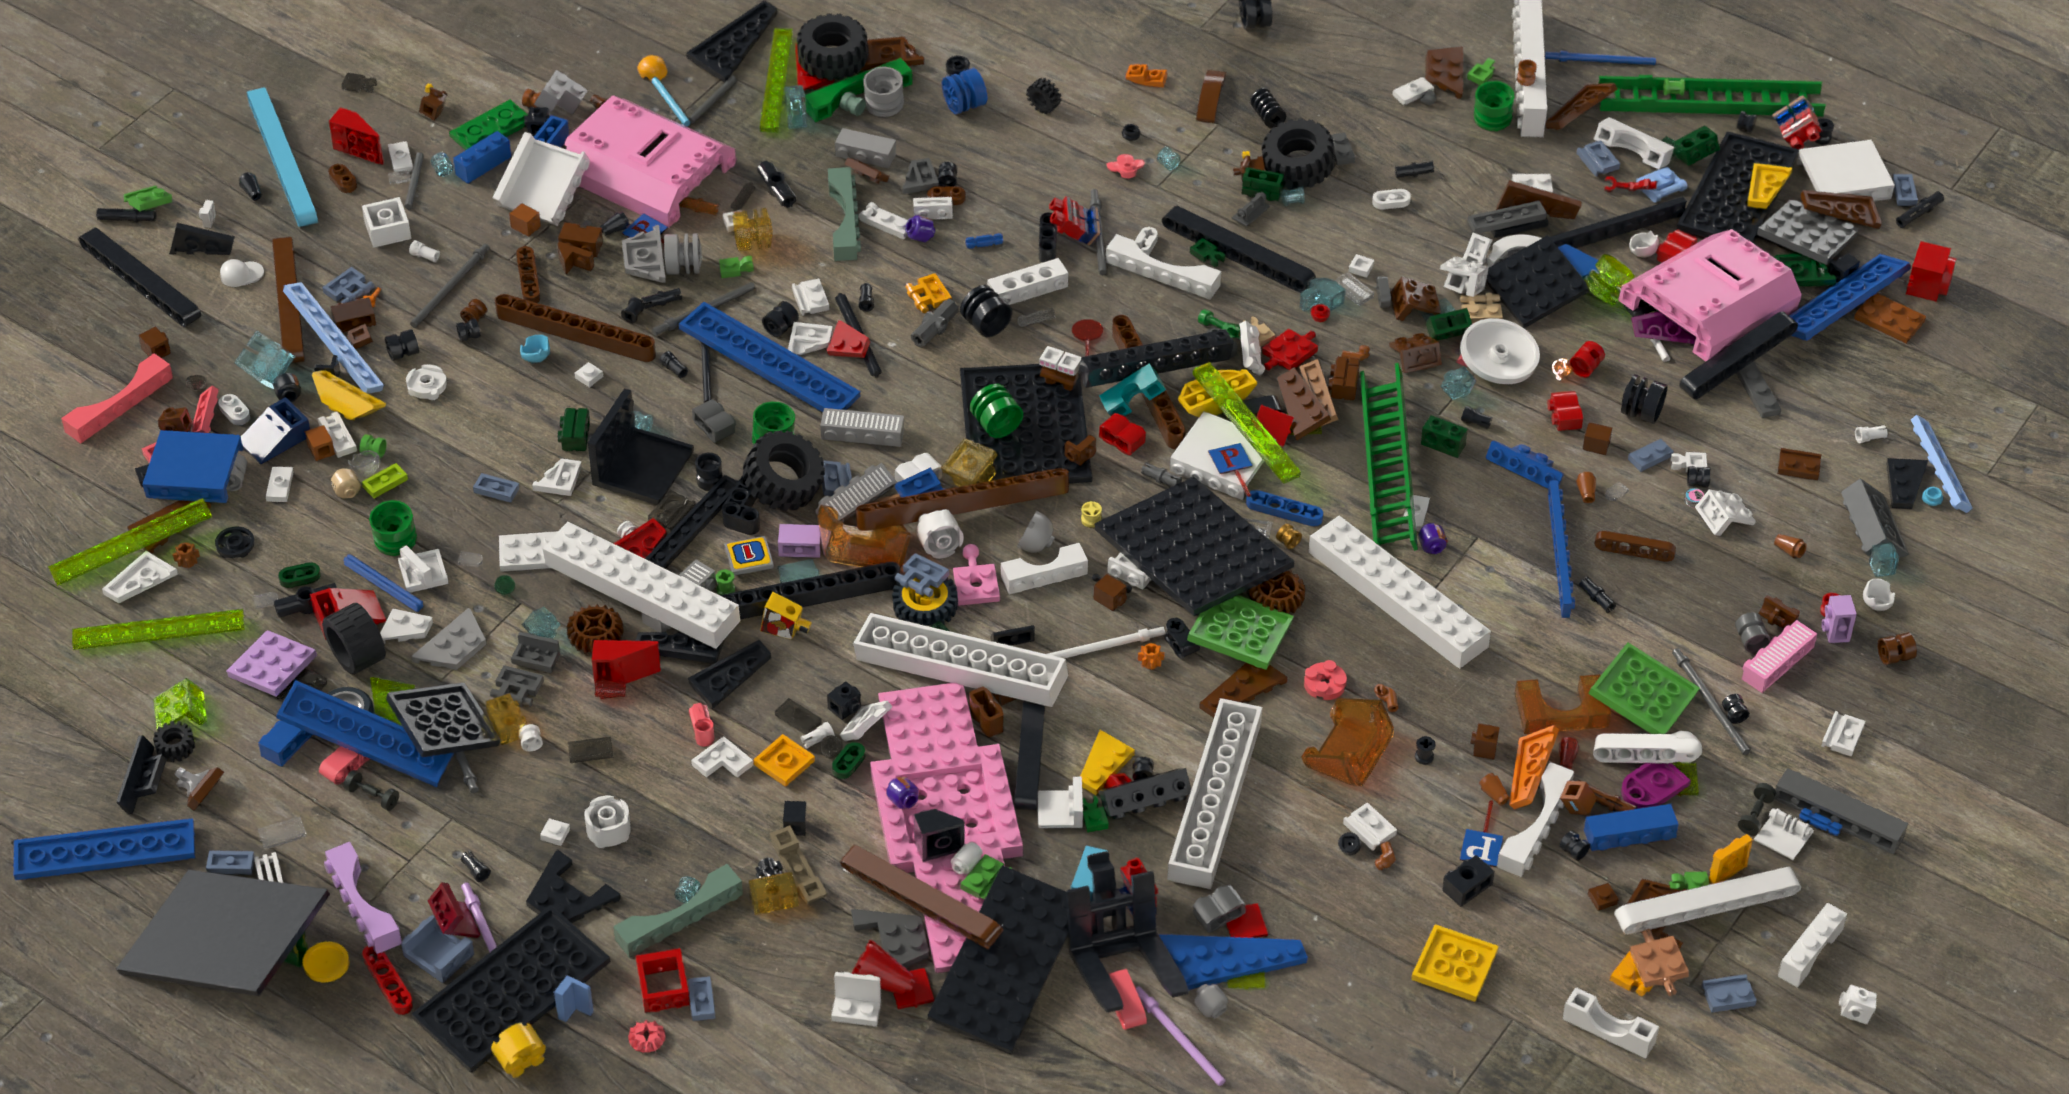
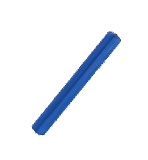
(383, 583)

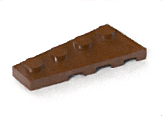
(1554, 204)
(1301, 404)
(1243, 686)

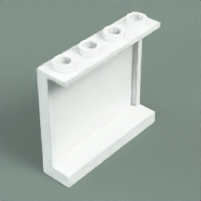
(1848, 169)
(541, 178)
(1193, 459)

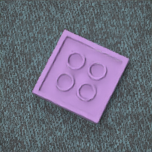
(271, 663)

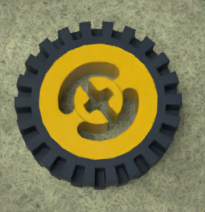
(926, 609)

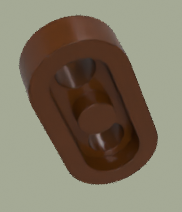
(342, 178)
(957, 193)

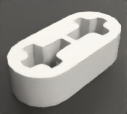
(1152, 235)

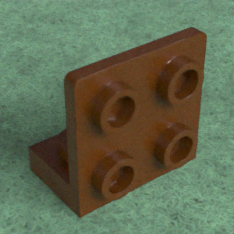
(1414, 294)
(1417, 352)

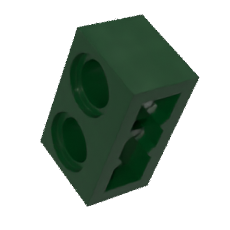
(1696, 145)
(1448, 324)
(1444, 436)

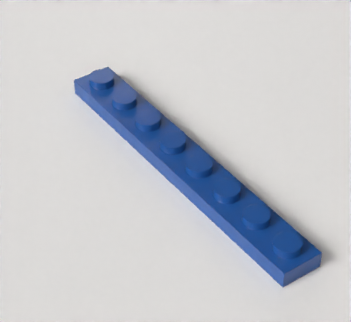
(1560, 542)

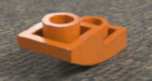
(1141, 75)

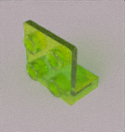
(180, 701)

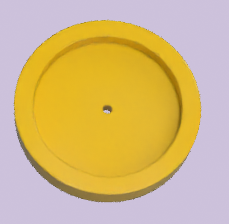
(326, 962)

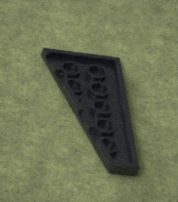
(728, 47)

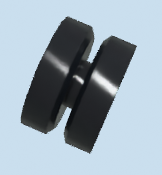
(1255, 12)

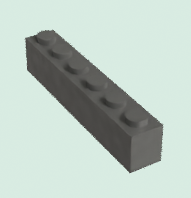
(1854, 816)

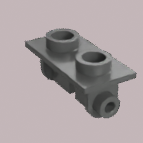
(1251, 210)

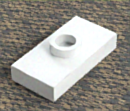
(1412, 91)
(400, 157)
(279, 484)
(1420, 507)

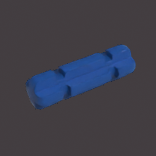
(984, 240)
(1820, 822)

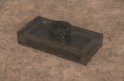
(798, 716)
(590, 749)

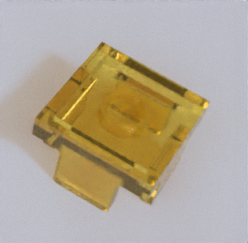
(970, 463)

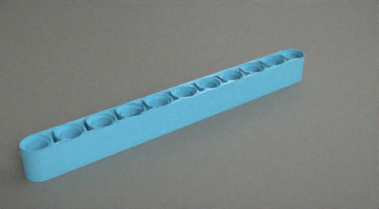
(282, 157)

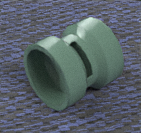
(853, 104)

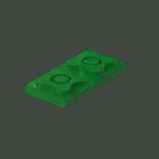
(504, 118)

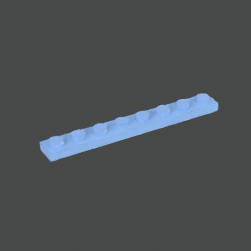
(333, 338)

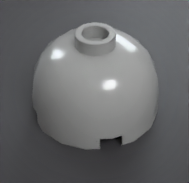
(1037, 534)

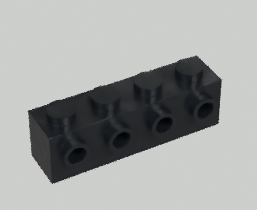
(1144, 792)

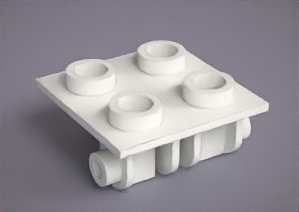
(1784, 834)

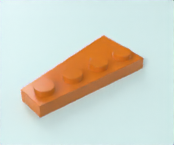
(1530, 764)

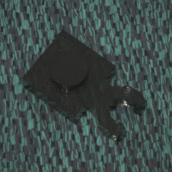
(357, 82)

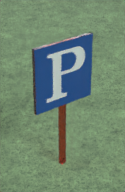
(1482, 844)

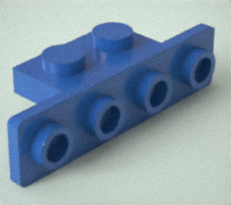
(1524, 462)

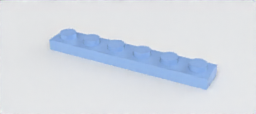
(1943, 468)

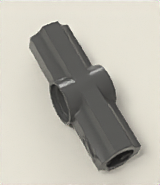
(934, 323)

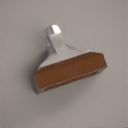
(198, 785)

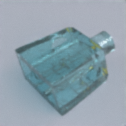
(795, 102)

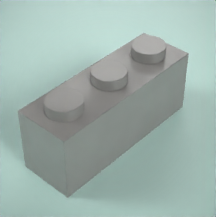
(865, 148)

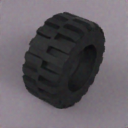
(834, 62)
(1294, 137)
(773, 488)

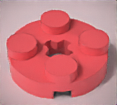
(1329, 671)

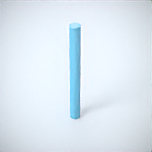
(670, 101)

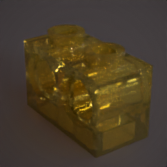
(505, 718)

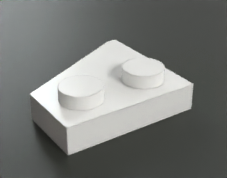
(560, 478)
(406, 626)
(864, 719)

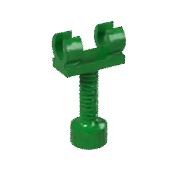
(1207, 317)

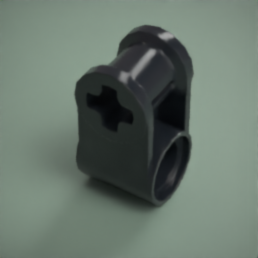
(1177, 637)

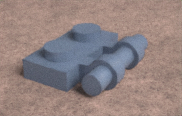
(345, 283)
(924, 570)

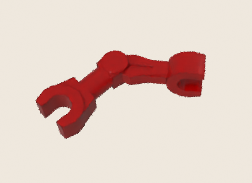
(1631, 186)

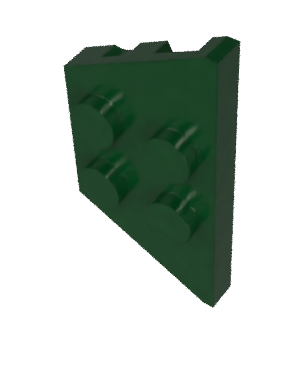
(1807, 270)

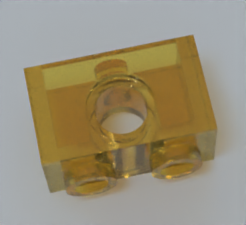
(773, 893)

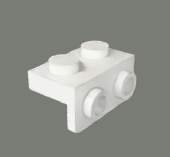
(933, 207)
(1127, 571)

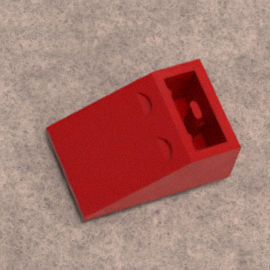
(355, 136)
(334, 599)
(624, 660)

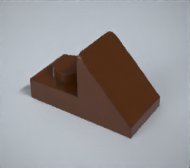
(574, 256)

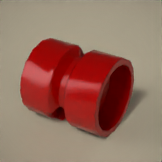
(1587, 359)

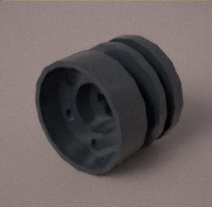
(986, 311)
(1640, 397)

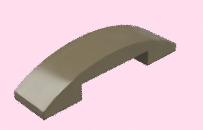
(793, 861)

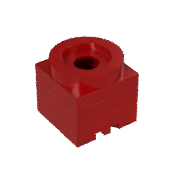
(1931, 272)

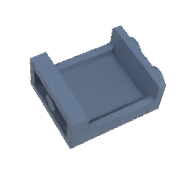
(436, 952)

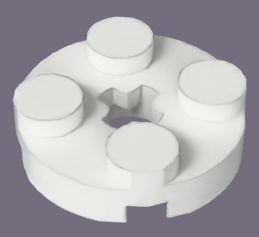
(426, 390)

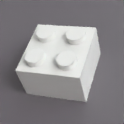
(386, 222)

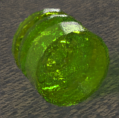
(1609, 279)

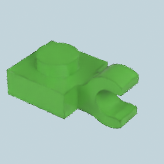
(1481, 73)
(732, 266)
(1690, 880)

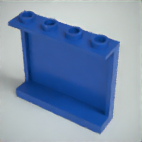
(191, 466)

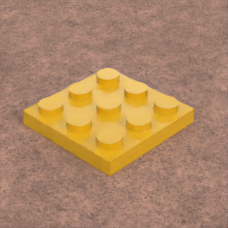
(1455, 963)

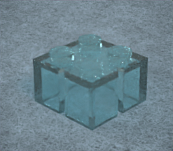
(268, 363)

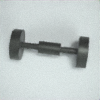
(388, 800)
(1750, 824)

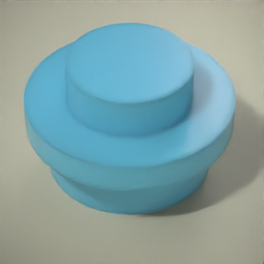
(1932, 496)

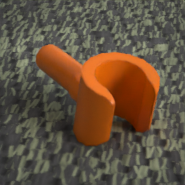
(373, 296)

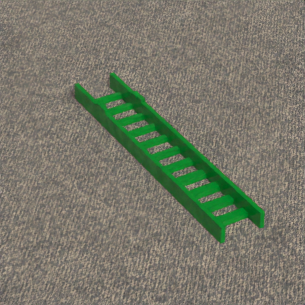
(1652, 104)
(1371, 436)

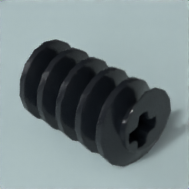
(1267, 108)

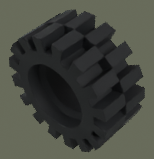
(1043, 95)
(170, 732)

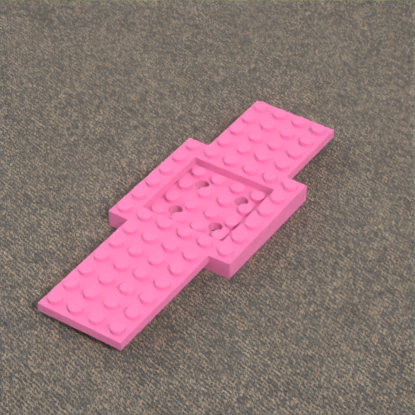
(938, 751)

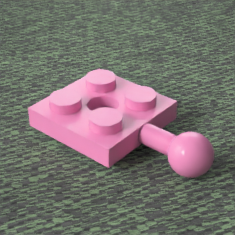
(973, 573)

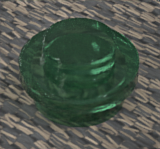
(504, 585)

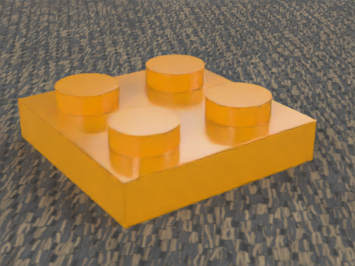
(784, 760)
(1730, 859)

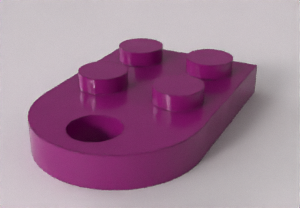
(1654, 784)

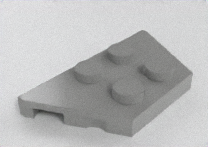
(644, 255)
(453, 644)

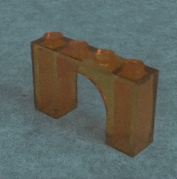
(1538, 715)

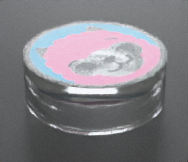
(1693, 496)

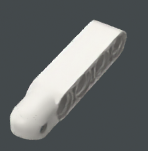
(1645, 748)

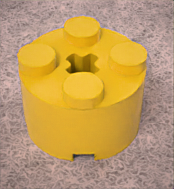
(519, 1049)

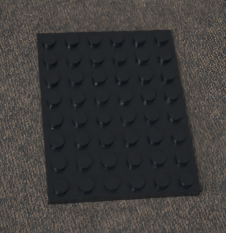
(1194, 546)

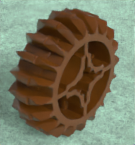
(1281, 592)
(594, 623)

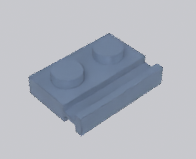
(1598, 158)
(835, 476)
(1728, 993)

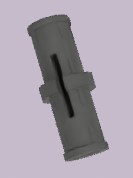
(1161, 475)

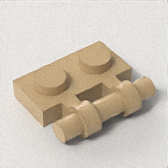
(1482, 311)

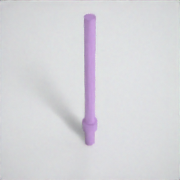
(473, 904)
(1151, 1006)

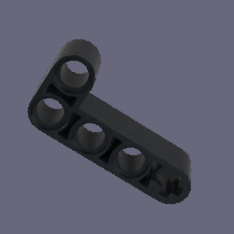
(738, 510)

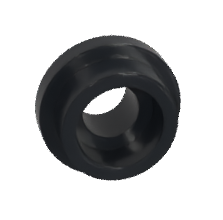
(1131, 132)

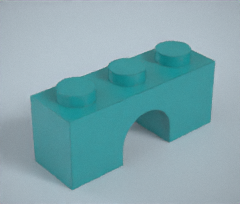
(1142, 381)

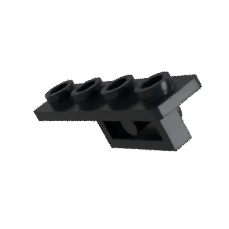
(141, 775)

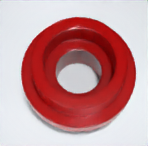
(1320, 313)

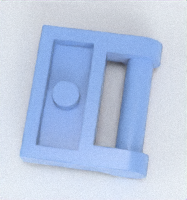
(1667, 183)

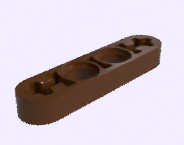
(528, 275)
(1635, 546)

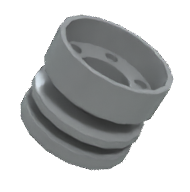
(883, 91)
(682, 254)

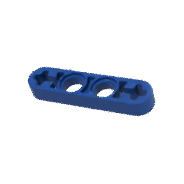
(1285, 505)

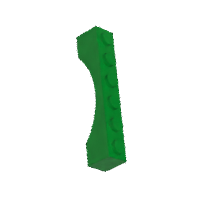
(825, 101)

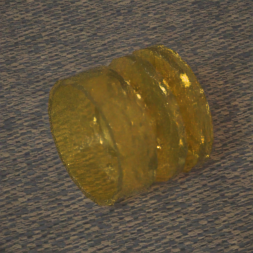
(752, 229)

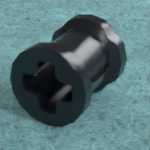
(631, 312)
(1425, 747)

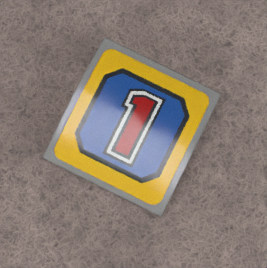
(749, 555)

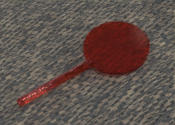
(1087, 331)

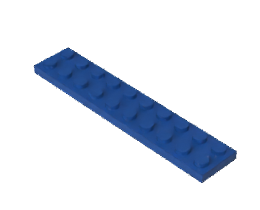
(768, 359)

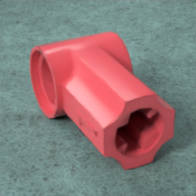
(702, 724)

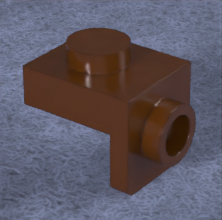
(1082, 451)

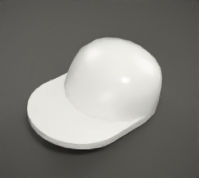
(236, 273)

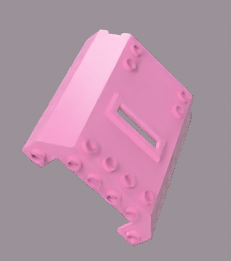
(648, 184)
(1710, 300)

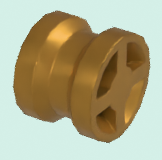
(1289, 536)

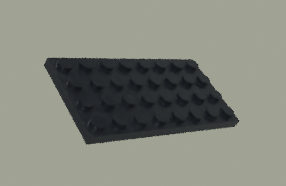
(1725, 187)
(509, 987)
(996, 988)

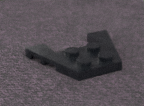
(563, 896)

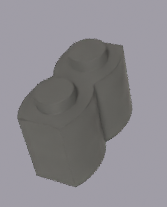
(714, 420)
(1218, 908)

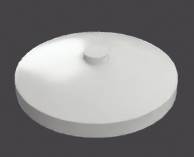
(1500, 351)

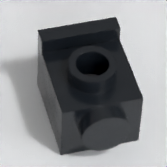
(1843, 266)

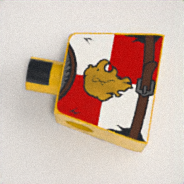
(783, 617)

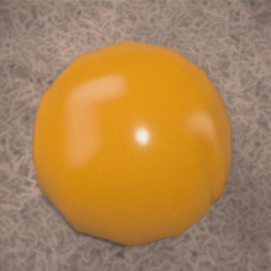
(651, 67)

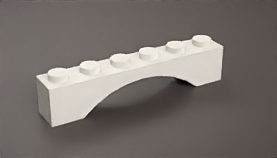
(1194, 279)
(1519, 849)

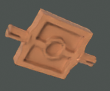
(1659, 961)

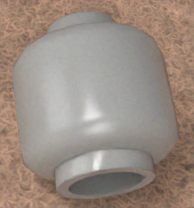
(1211, 1001)

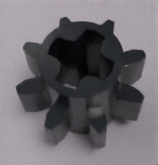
(768, 867)

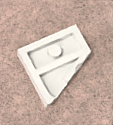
(809, 337)

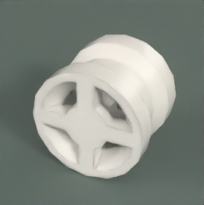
(530, 737)

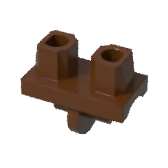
(1778, 613)

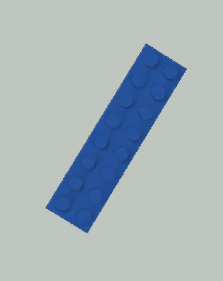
(1847, 295)
(359, 732)
(104, 849)

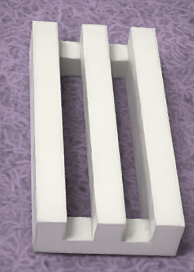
(266, 860)

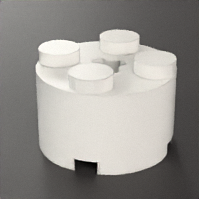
(939, 533)
(607, 821)

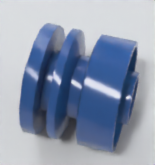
(964, 91)

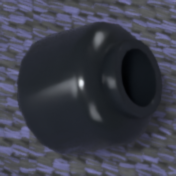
(287, 386)

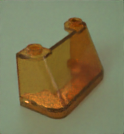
(860, 548)
(1354, 743)

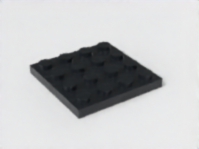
(1536, 281)
(443, 719)

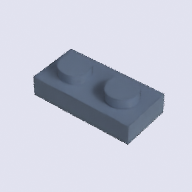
(1904, 190)
(1650, 455)
(496, 487)
(230, 862)
(701, 998)

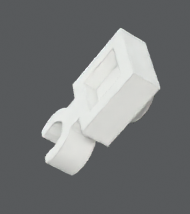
(1690, 459)

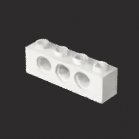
(1030, 281)

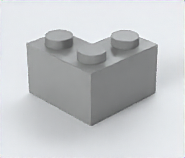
(561, 92)

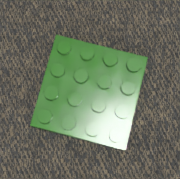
(1242, 630)
(1644, 690)

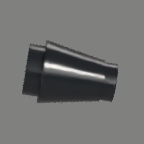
(250, 185)
(615, 223)

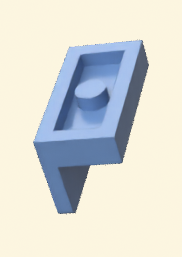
(571, 996)

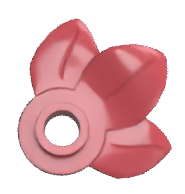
(1126, 165)

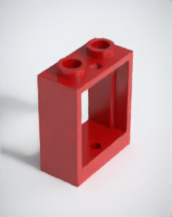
(658, 963)

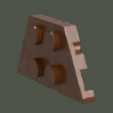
(889, 49)
(1445, 69)

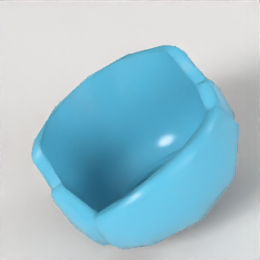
(535, 349)

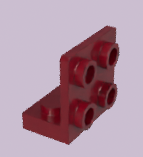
(451, 914)

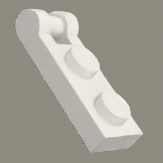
(884, 220)
(1251, 348)
(339, 434)

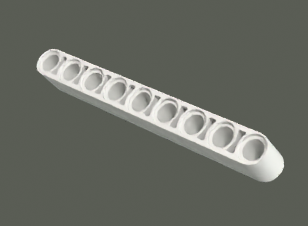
(1707, 900)

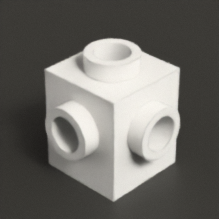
(1858, 1004)

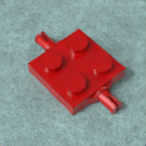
(1289, 349)

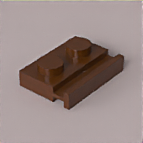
(862, 168)
(1799, 464)

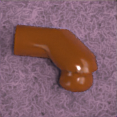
(1362, 354)
(1387, 695)
(1387, 857)

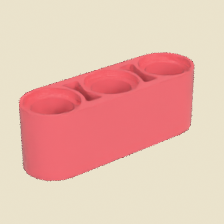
(340, 764)
(1133, 1010)

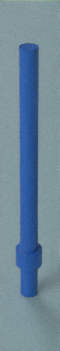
(1563, 56)

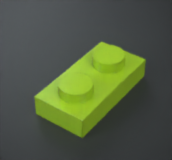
(384, 480)

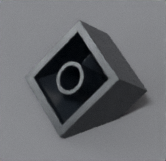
(938, 834)

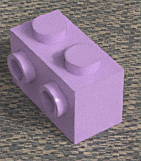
(797, 539)
(1839, 619)

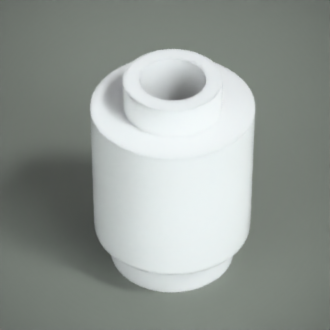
(966, 858)

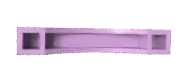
(378, 926)

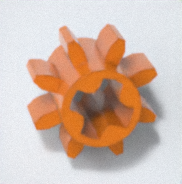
(1151, 656)

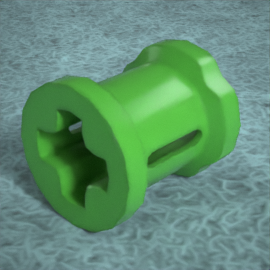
(1674, 87)
(725, 582)

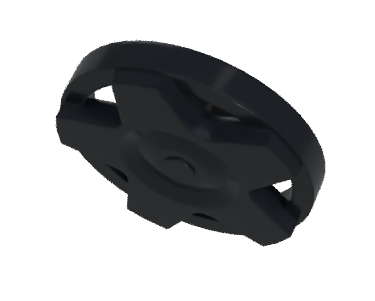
(235, 544)

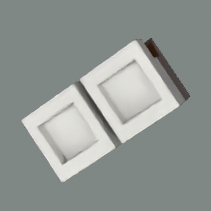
(1059, 367)

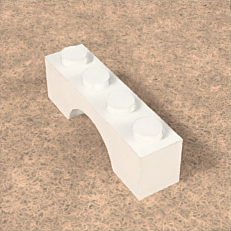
(1620, 135)
(1021, 576)
(1800, 958)
(1633, 1035)

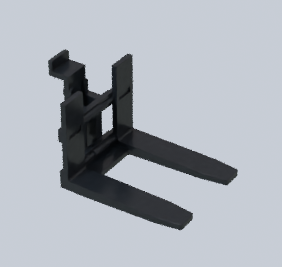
(1090, 943)

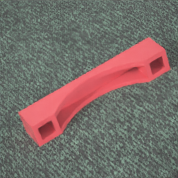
(88, 420)

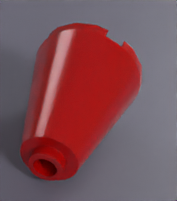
(881, 964)

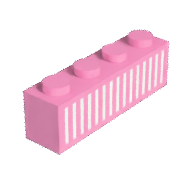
(1779, 656)

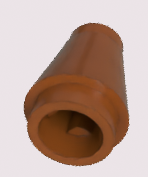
(1587, 486)
(1792, 546)
(1494, 788)

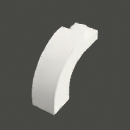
(1508, 246)
(1476, 251)

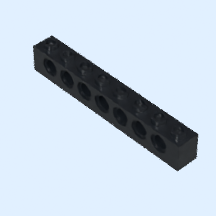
(1162, 356)

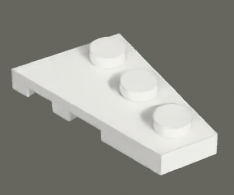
(138, 577)

